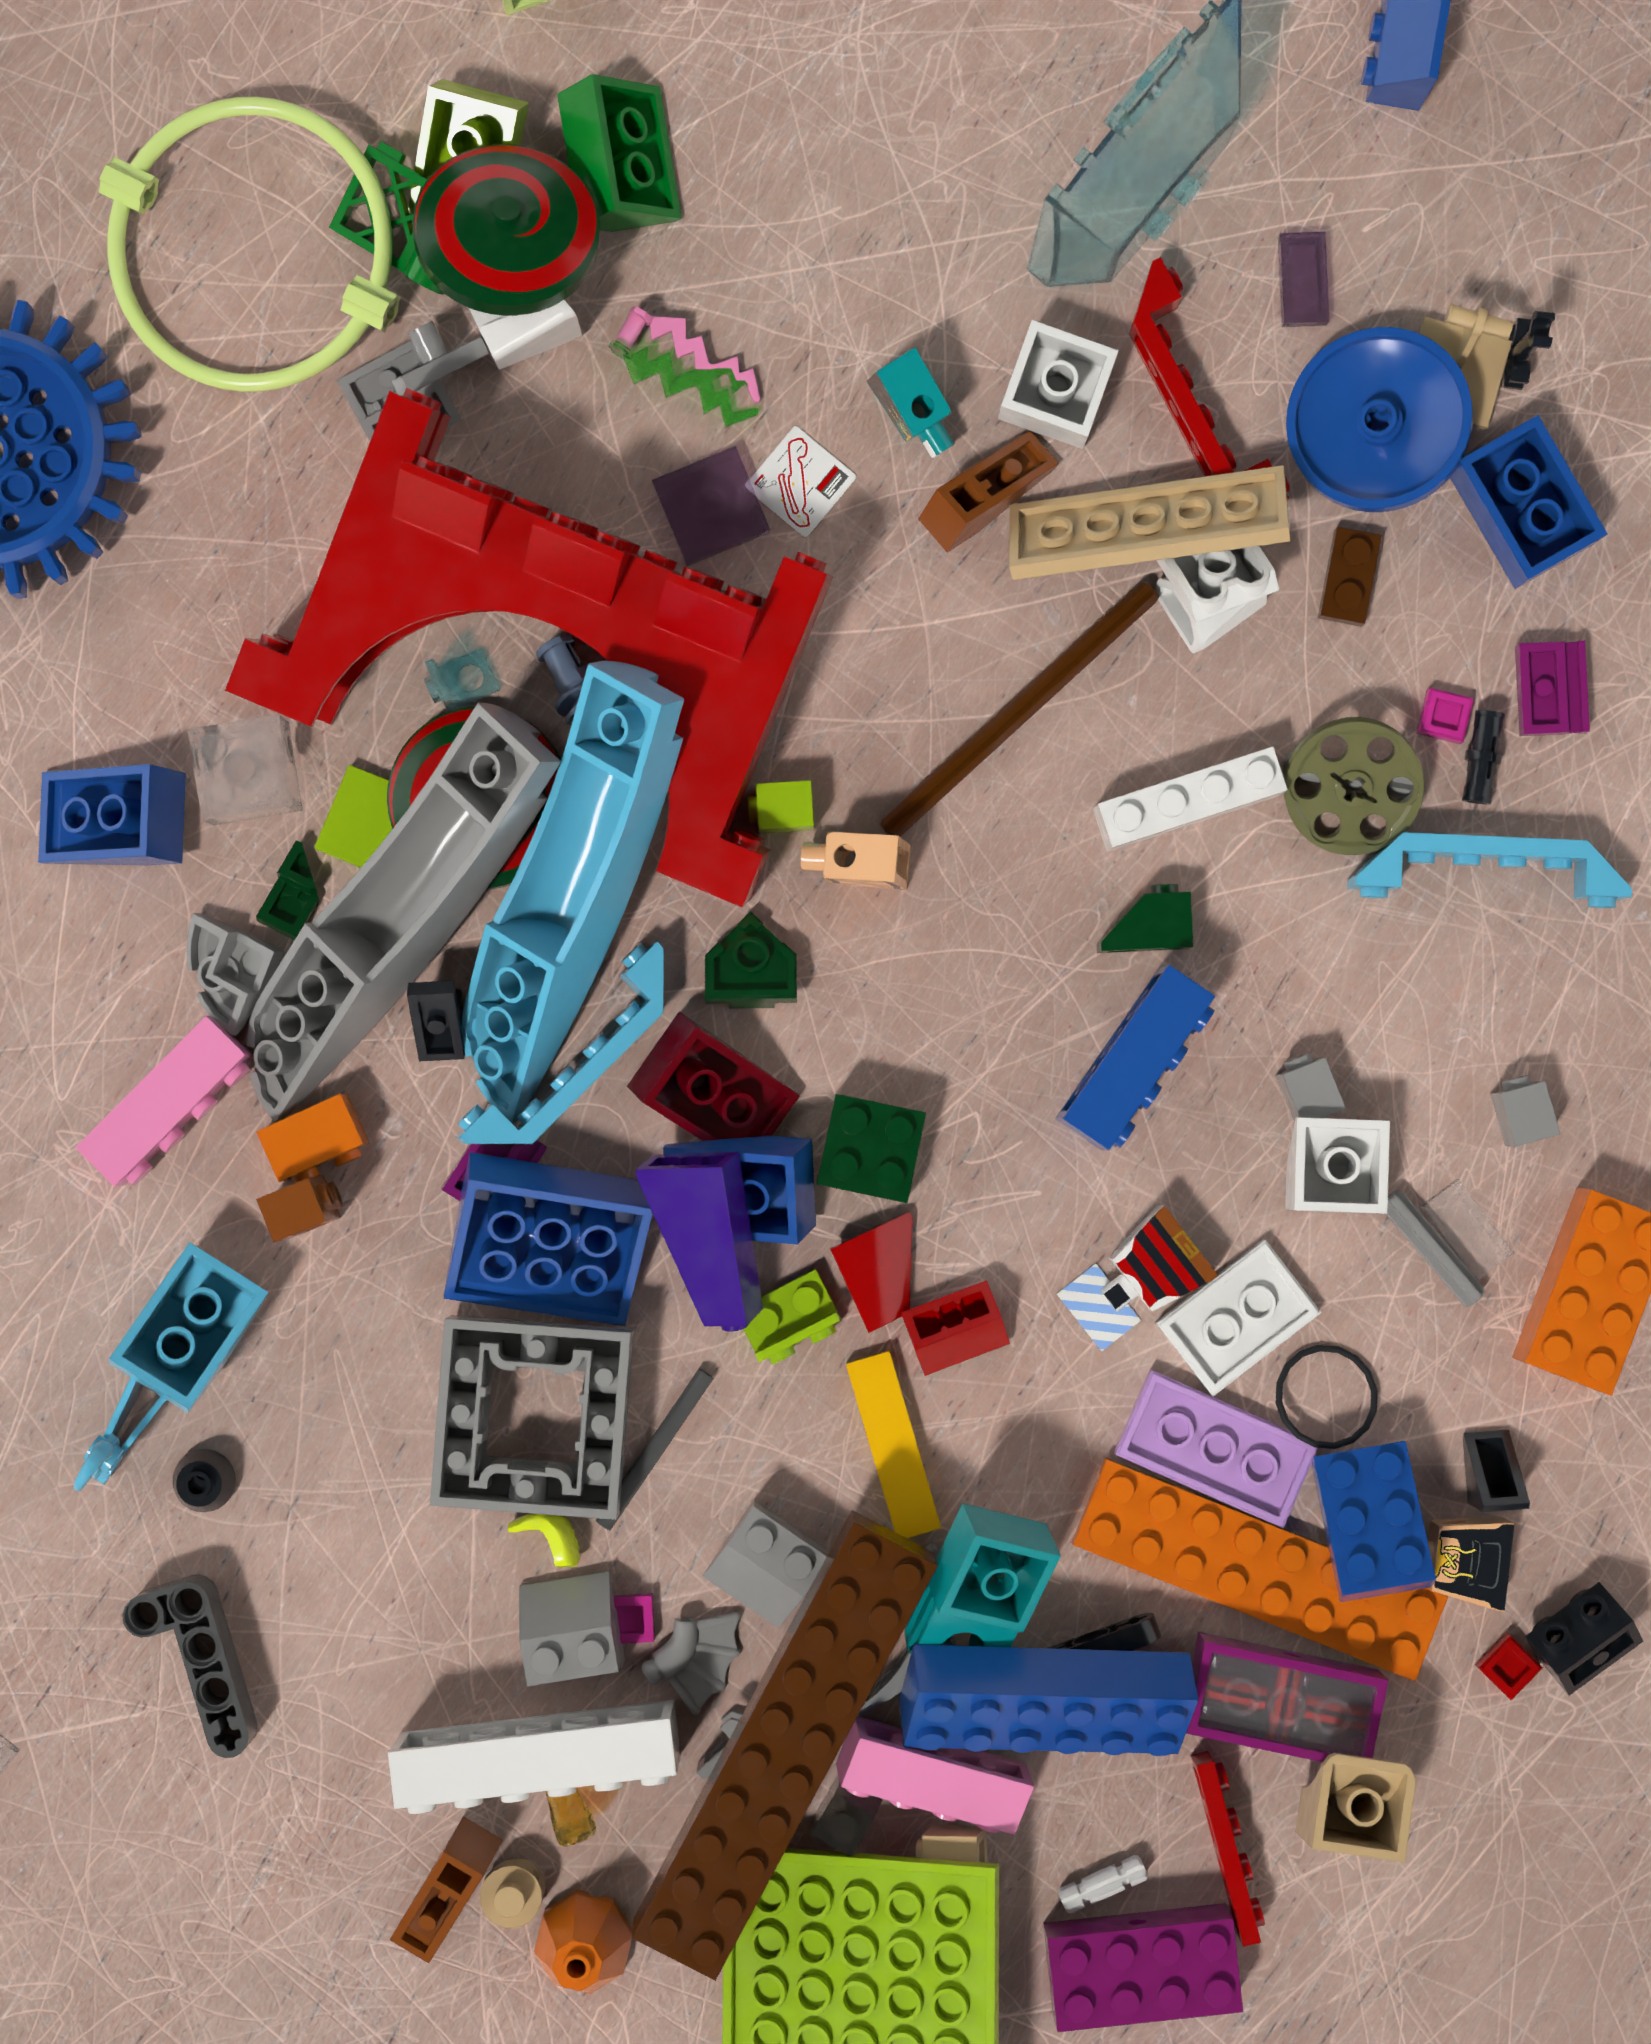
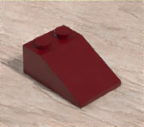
(710, 1086)

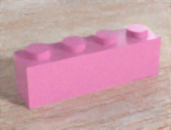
(165, 1102)
(944, 1781)

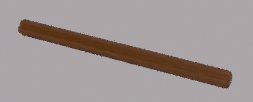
(1020, 710)

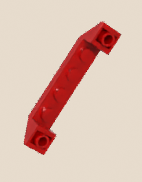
(1173, 381)

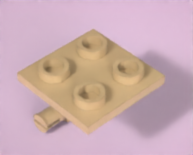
(1479, 348)

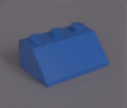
(1405, 52)

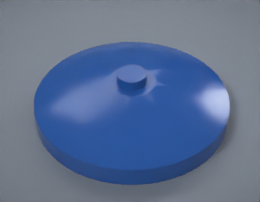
(1379, 419)

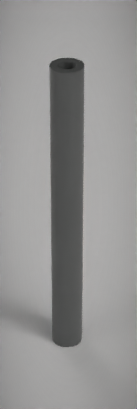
(660, 1441)

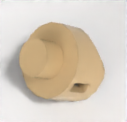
(512, 1893)

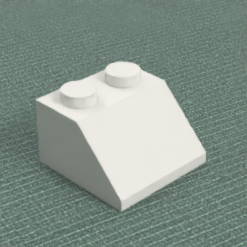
(1338, 1166)

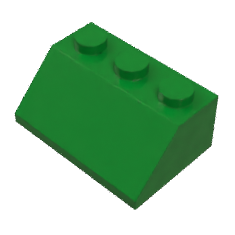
(621, 150)

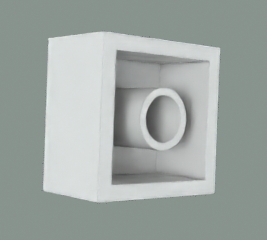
(1057, 384)

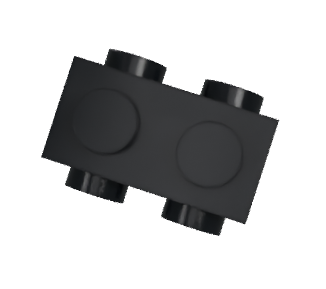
(1583, 1638)

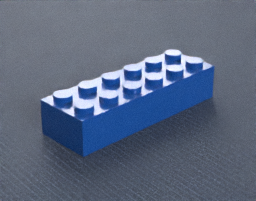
(1047, 1699)

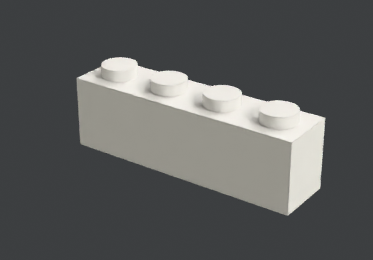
(1190, 799)

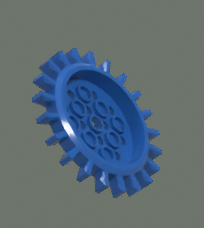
(73, 468)

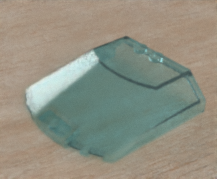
(1151, 158)

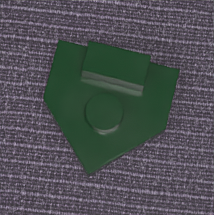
(750, 968)

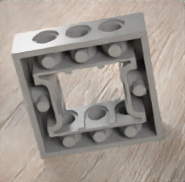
(476, 1481)

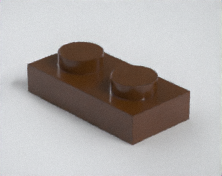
(1349, 576)

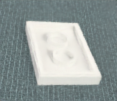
(1238, 1317)

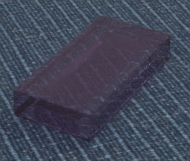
(1303, 279)

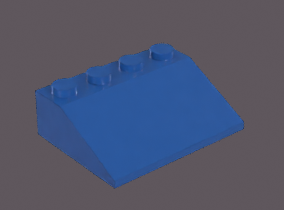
(547, 1239)

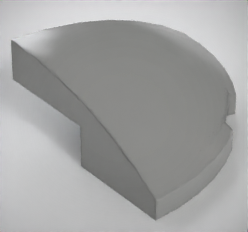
(230, 969)

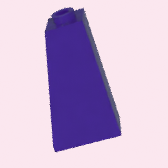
(708, 1232)

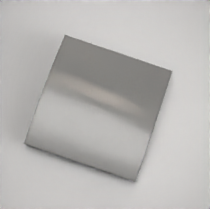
(370, 384)

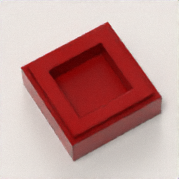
(1508, 1666)

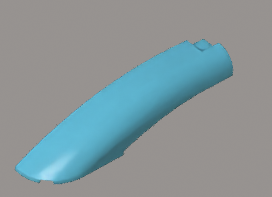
(571, 881)

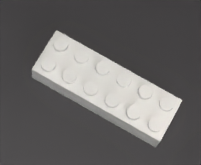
(534, 1756)

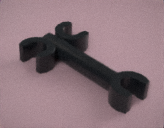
(1526, 338)

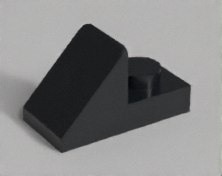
(436, 1020)

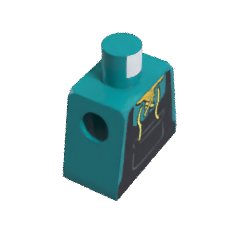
(907, 382)

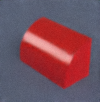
(955, 1328)

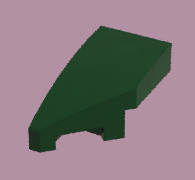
(292, 896)

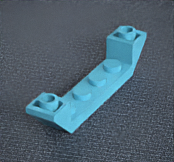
(1592, 876)
(646, 979)

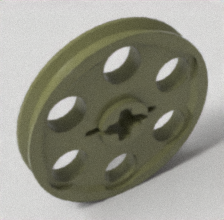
(1352, 764)

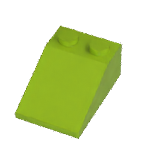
(463, 119)

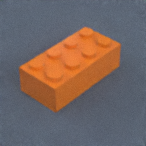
(1590, 1293)

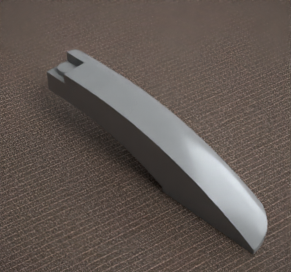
(398, 906)

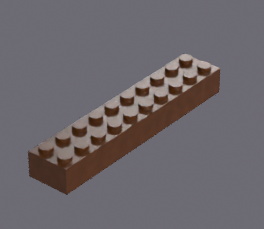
(783, 1745)

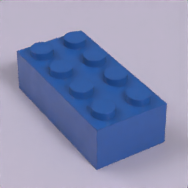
(1135, 1058)

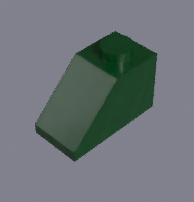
(1153, 923)

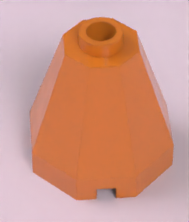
(583, 1941)

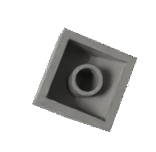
(767, 1564)
(569, 1628)

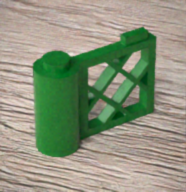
(393, 159)

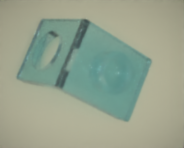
(444, 686)

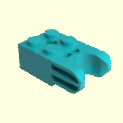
(984, 1580)

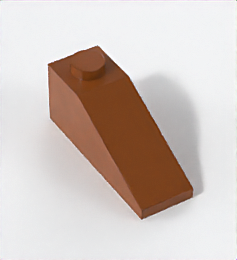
(986, 490)
(446, 1889)

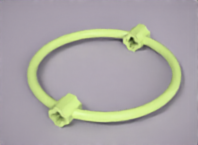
(136, 189)

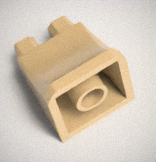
(1358, 1807)

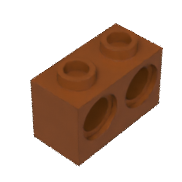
(300, 1207)

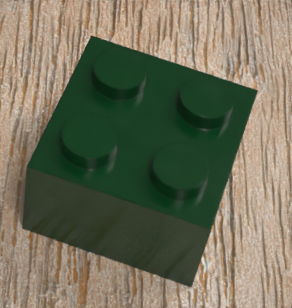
(871, 1148)

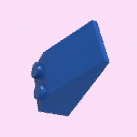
(112, 816)
(775, 1180)

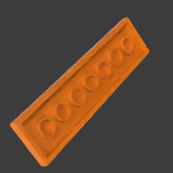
(1250, 1568)

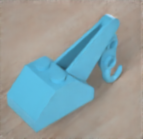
(176, 1347)

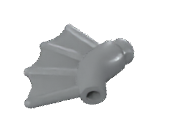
(696, 1658)

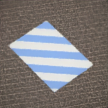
(1094, 1311)

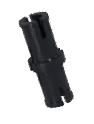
(1483, 757)

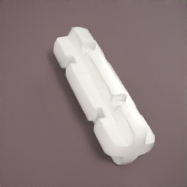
(1103, 1884)

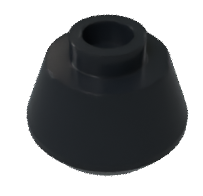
(215, 1485)

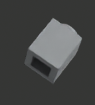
(1310, 1088)
(1524, 1111)

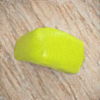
(558, 1533)

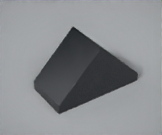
(1493, 1472)

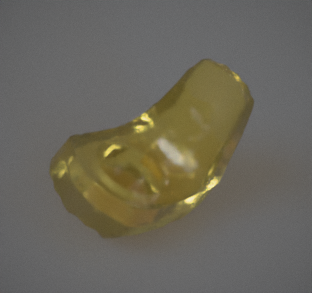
(571, 1819)

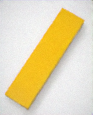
(893, 1445)

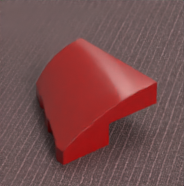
(878, 1270)

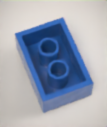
(1527, 502)
(1373, 1521)

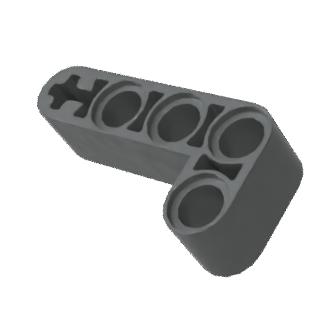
(201, 1666)

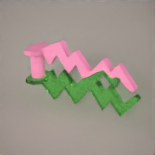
(700, 377)

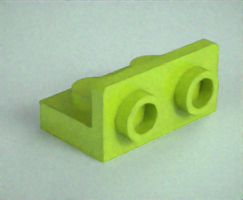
(791, 1315)

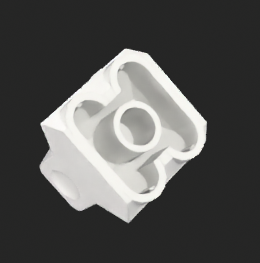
(524, 336)
(1214, 592)

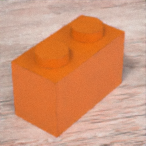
(313, 1139)

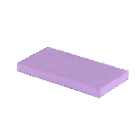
(1215, 1448)

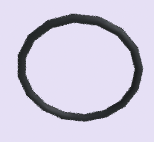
(1279, 1395)

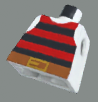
(1156, 1264)

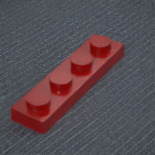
(1233, 1866)

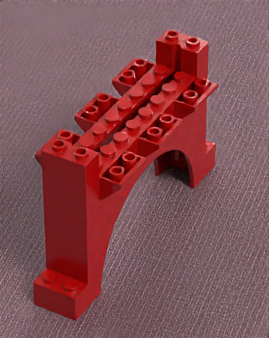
(443, 545)

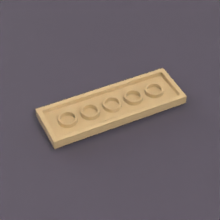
(1149, 523)

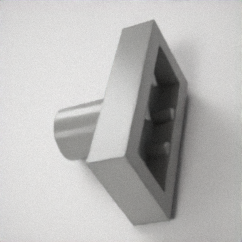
(436, 358)

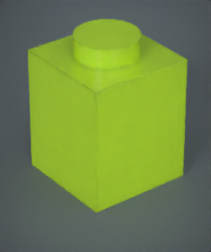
(782, 807)

